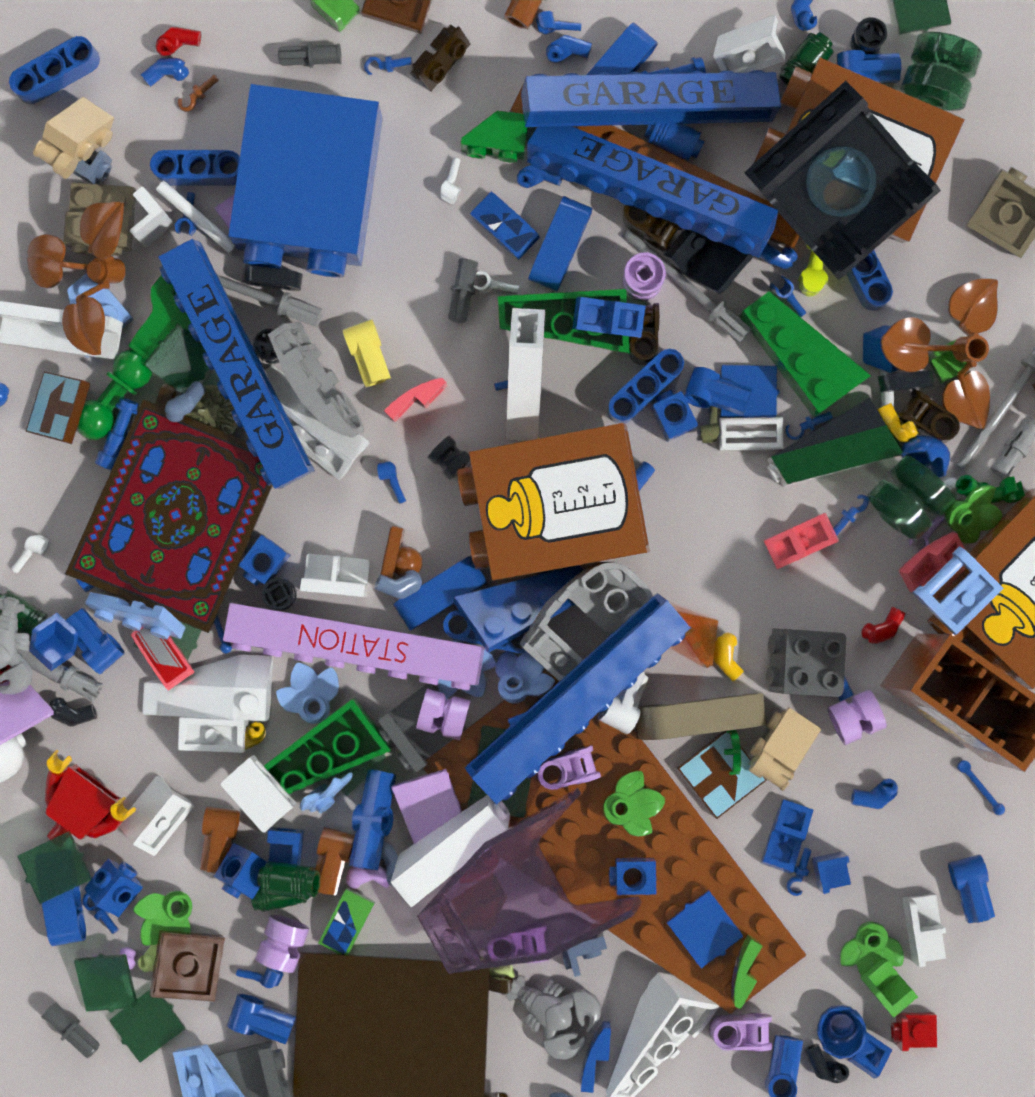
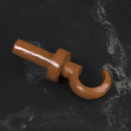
(199, 91)

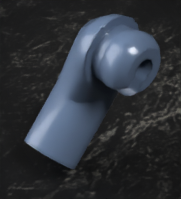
(184, 403)

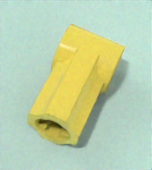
(365, 347)

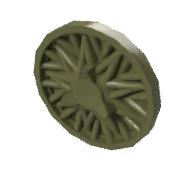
(214, 411)

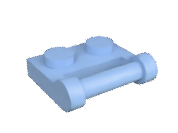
(965, 598)

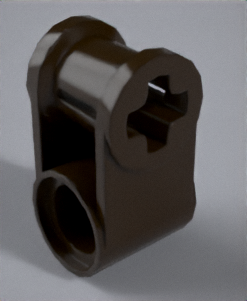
(651, 229)
(649, 335)
(927, 416)

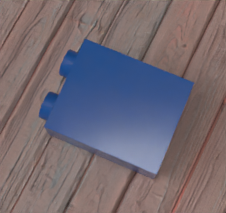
(305, 179)

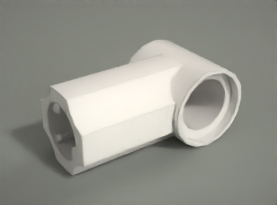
(623, 711)

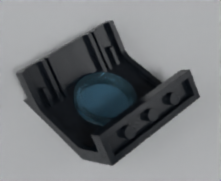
(842, 180)

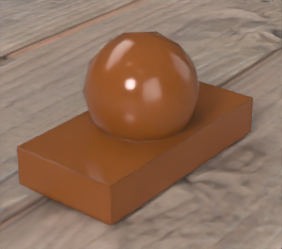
(398, 559)

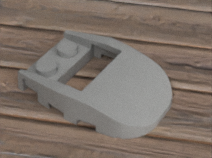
(311, 382)
(605, 593)

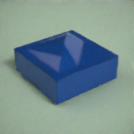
(872, 1056)

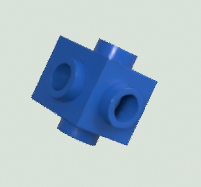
(114, 887)

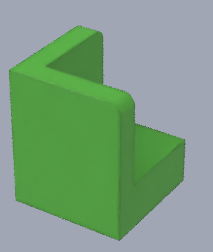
(336, 12)
(945, 364)
(888, 987)

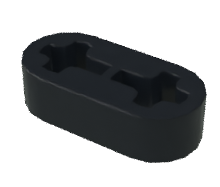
(272, 278)
(905, 381)

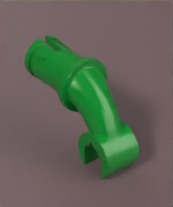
(1007, 490)

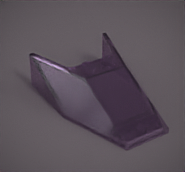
(510, 905)

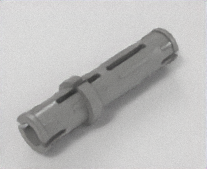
(66, 676)

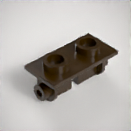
(450, 47)

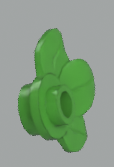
(973, 514)
(637, 802)
(158, 915)
(867, 954)

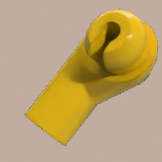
(901, 431)

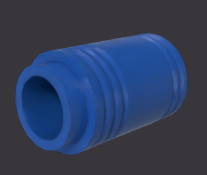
(675, 139)

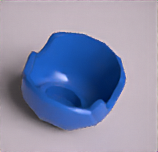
(929, 452)
(841, 1031)

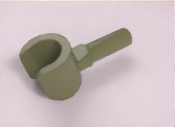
(710, 432)

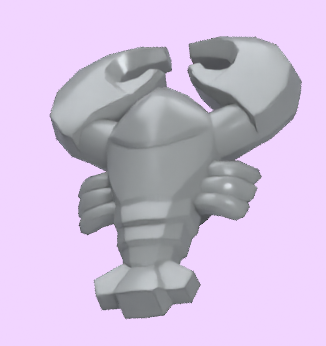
(10, 642)
(556, 1015)

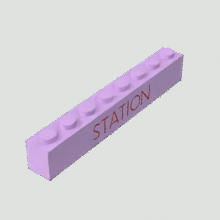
(353, 644)

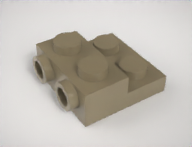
(87, 194)
(1007, 212)

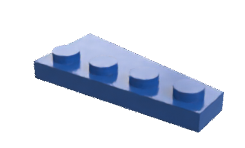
(510, 608)

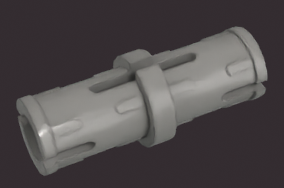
(1015, 449)

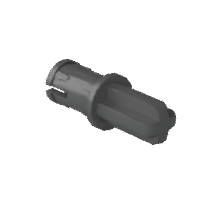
(309, 55)
(462, 290)
(71, 1030)

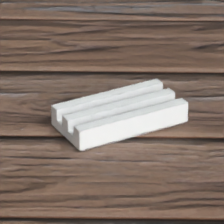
(723, 434)

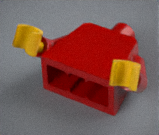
(80, 802)

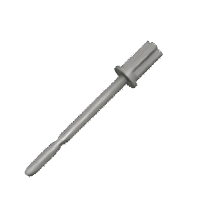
(286, 306)
(719, 313)
(1029, 363)

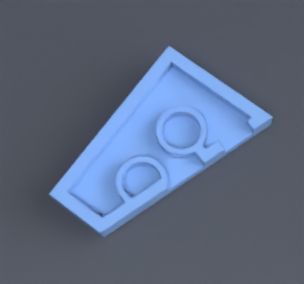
(158, 620)

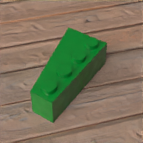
(560, 315)
(802, 355)
(329, 748)

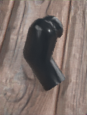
(70, 716)
(824, 1068)

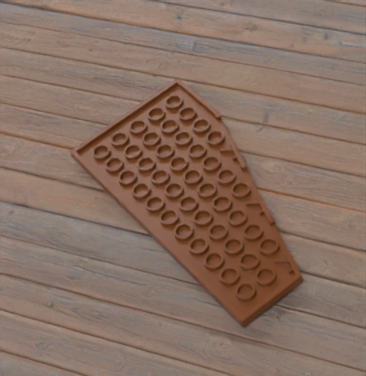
(684, 847)

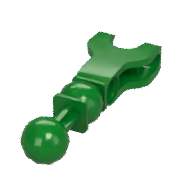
(128, 366)

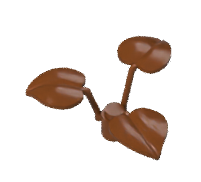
(100, 229)
(907, 349)

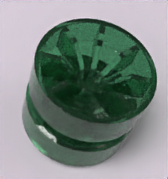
(942, 70)
(915, 491)

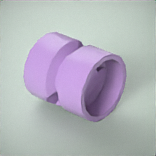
(643, 276)
(443, 714)
(857, 717)
(282, 941)

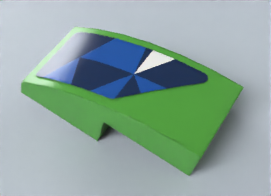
(346, 922)
(742, 980)

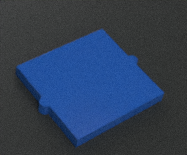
(764, 389)
(705, 929)

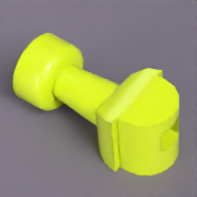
(813, 277)

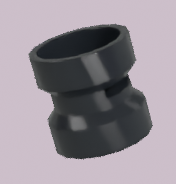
(871, 30)
(264, 347)
(456, 460)
(284, 595)

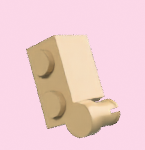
(74, 136)
(783, 747)

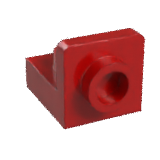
(914, 1030)

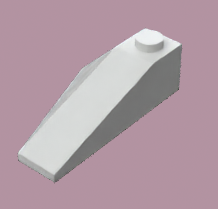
(220, 690)
(661, 1022)

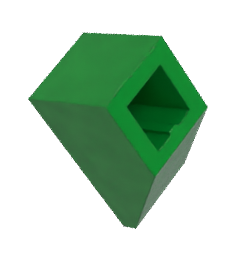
(499, 135)

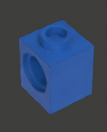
(673, 429)
(263, 546)
(240, 872)
(644, 886)

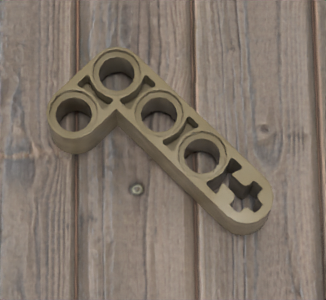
(700, 717)

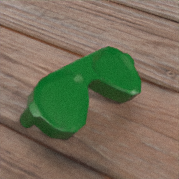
(736, 752)

